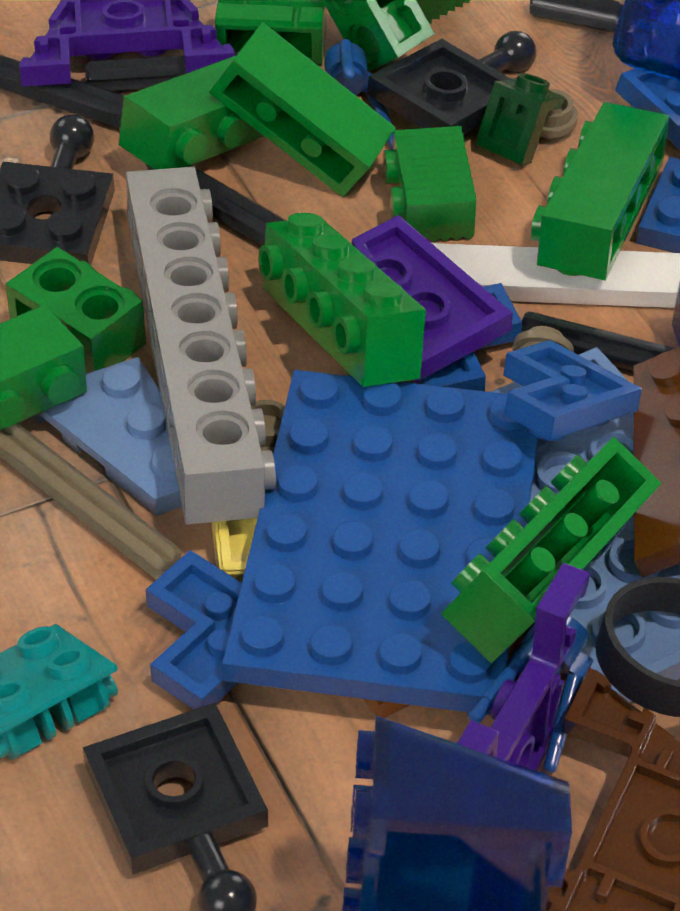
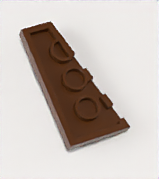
(659, 451)

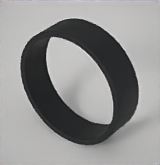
(623, 671)

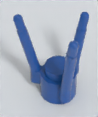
(348, 66)
(574, 666)

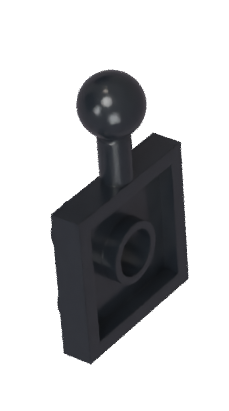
(448, 85)
(75, 196)
(165, 827)

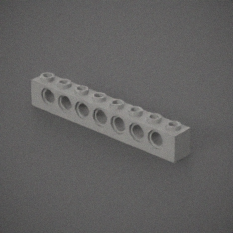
(196, 350)

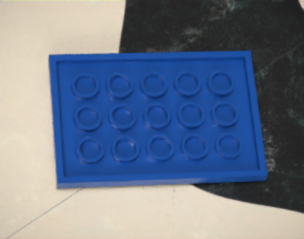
(367, 530)

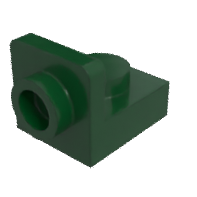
(517, 117)

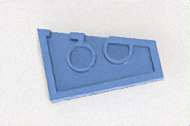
(124, 430)

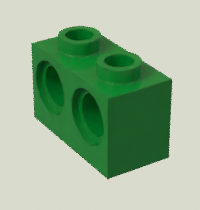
(380, 27)
(91, 306)

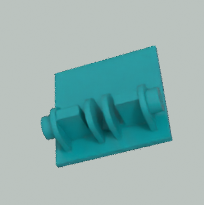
(50, 672)

